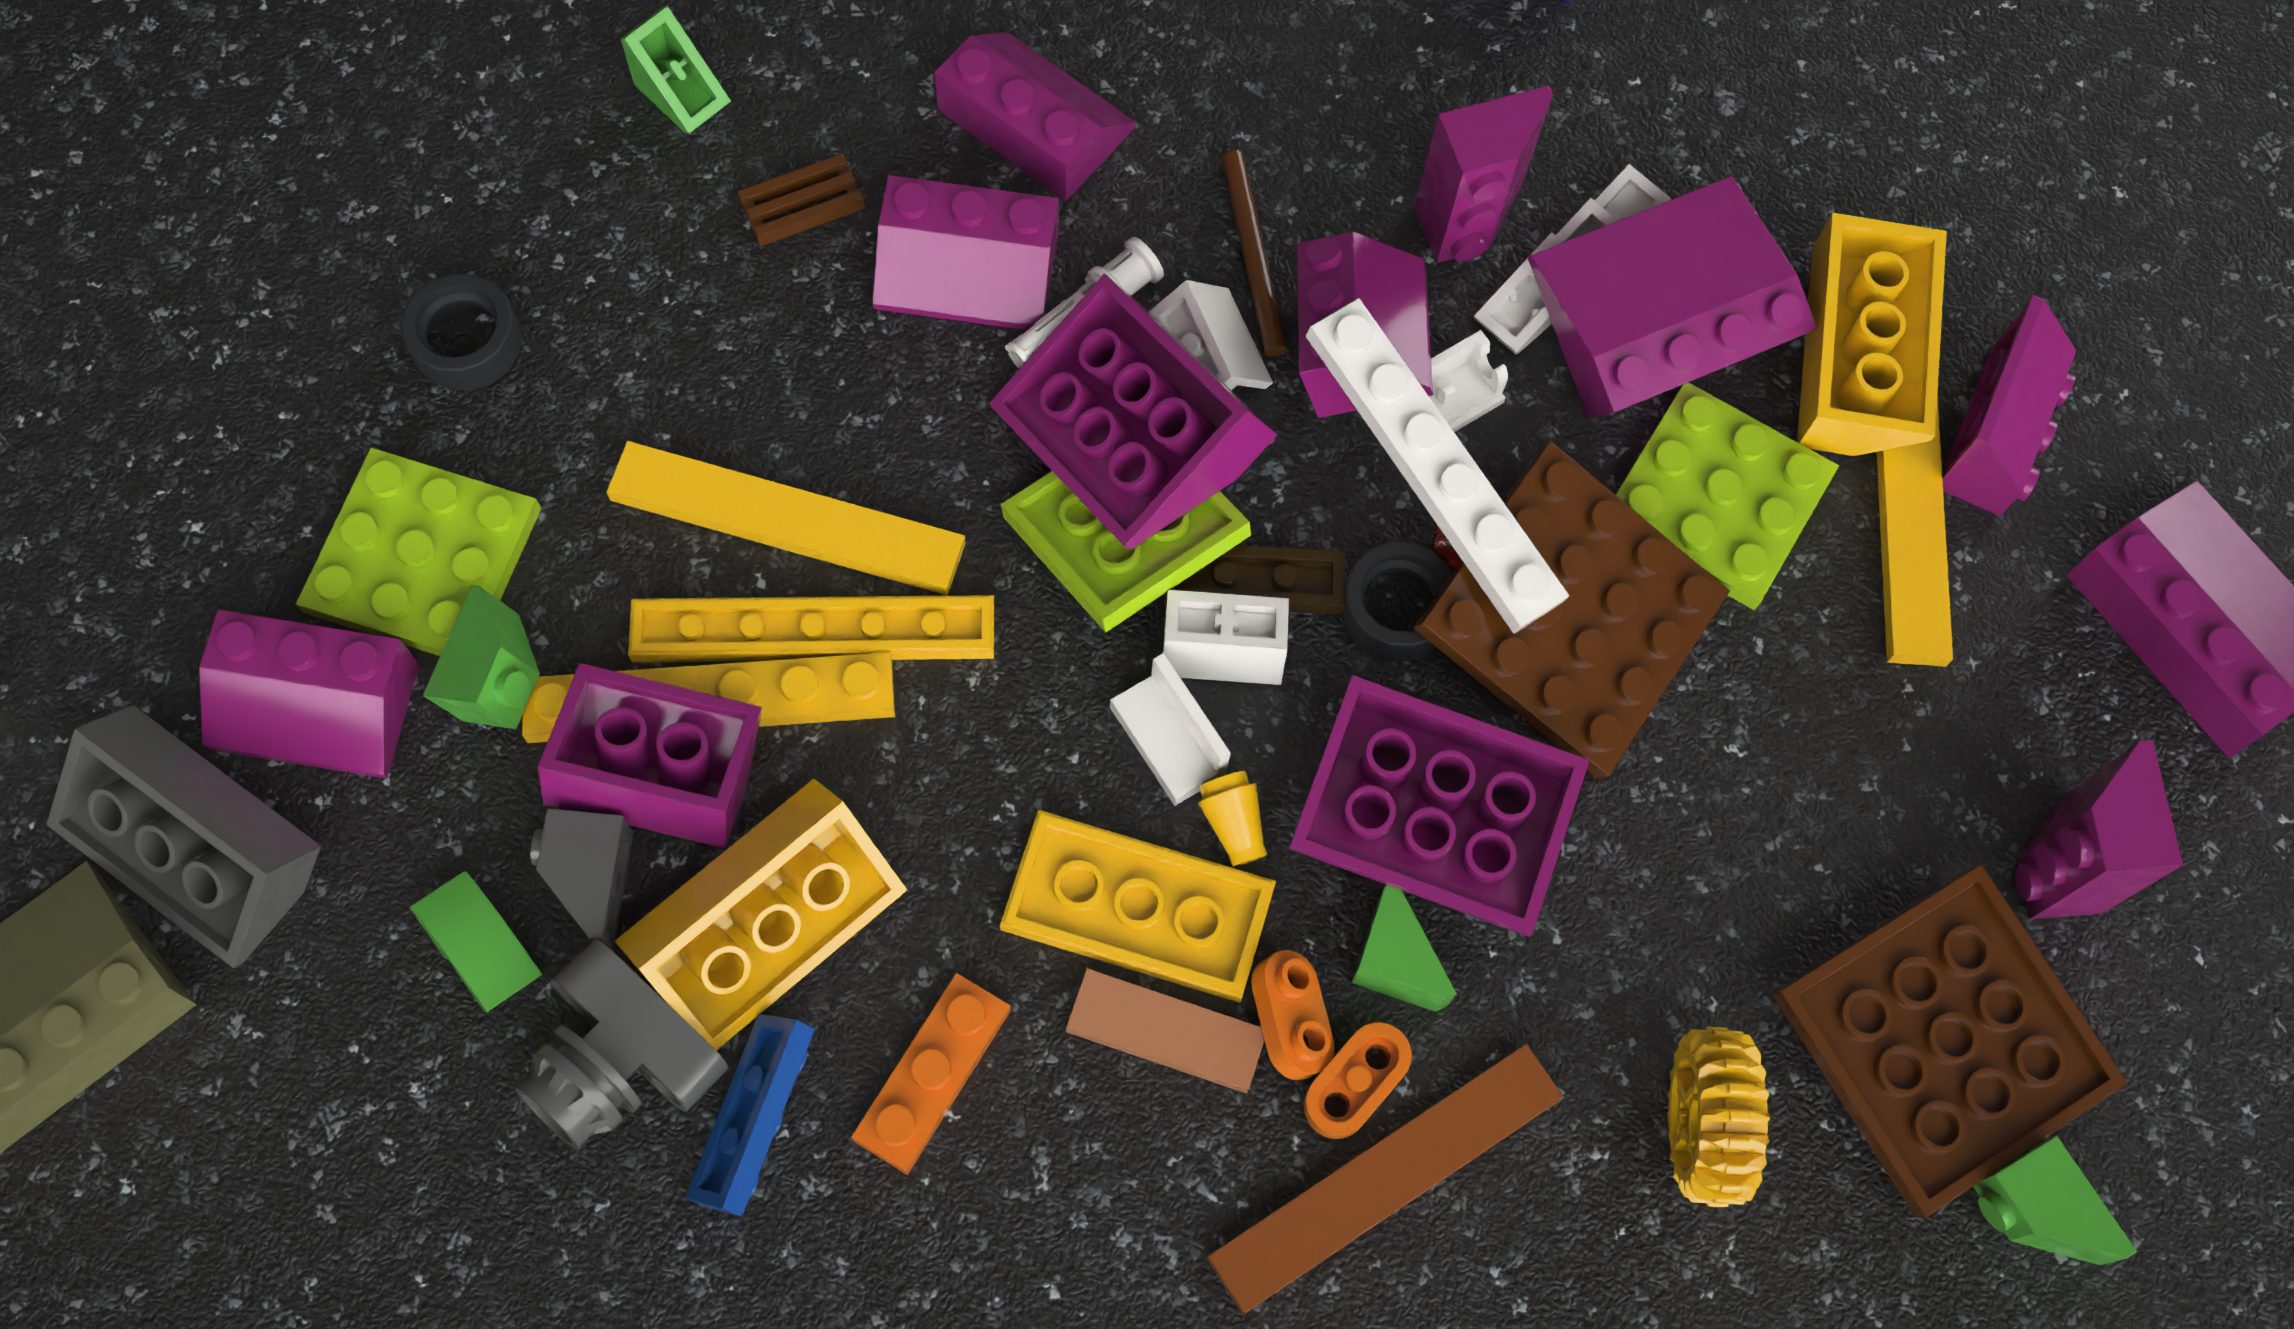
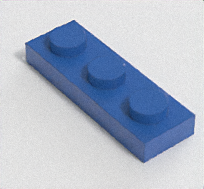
(750, 1114)

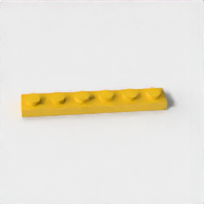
(785, 689)

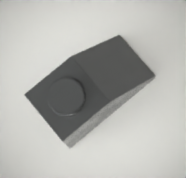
(586, 867)

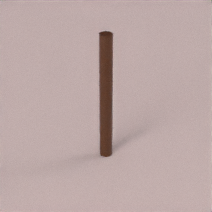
(1254, 254)

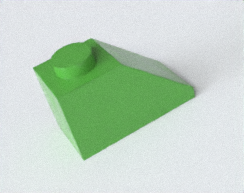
(485, 664)
(2052, 1207)

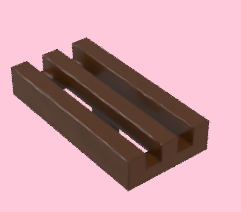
(799, 191)

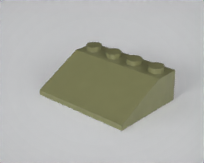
(74, 997)

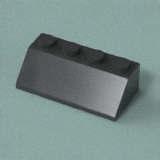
(180, 833)

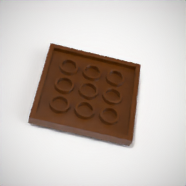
(1612, 646)
(1949, 1041)

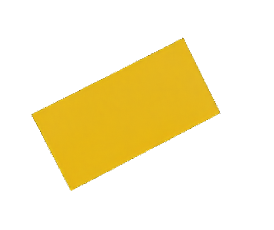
(1138, 906)

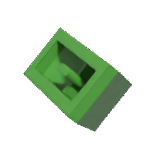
(672, 71)
(1400, 958)

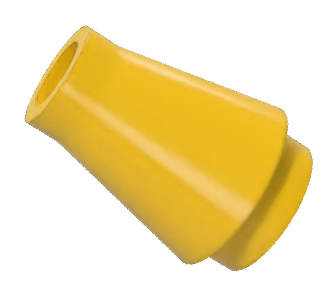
(1234, 815)

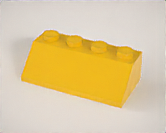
(1876, 338)
(762, 914)

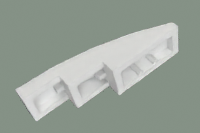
(1517, 309)

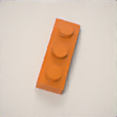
(931, 1073)

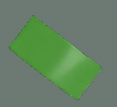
(475, 941)

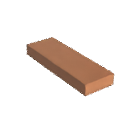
(1166, 1030)

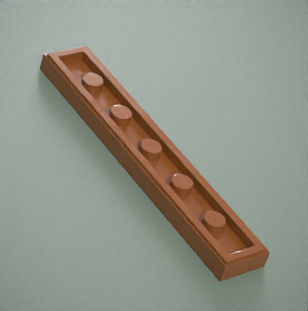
(1383, 1179)

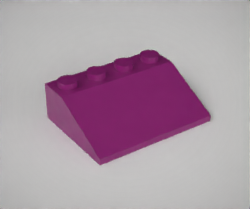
(1669, 296)
(1129, 416)
(2200, 614)
(1440, 805)

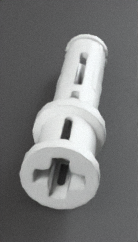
(1129, 270)

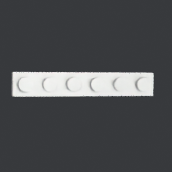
(1436, 465)

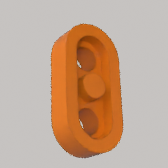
(1291, 1012)
(1357, 1082)

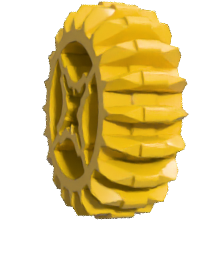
(1718, 1116)

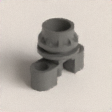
(632, 1031)

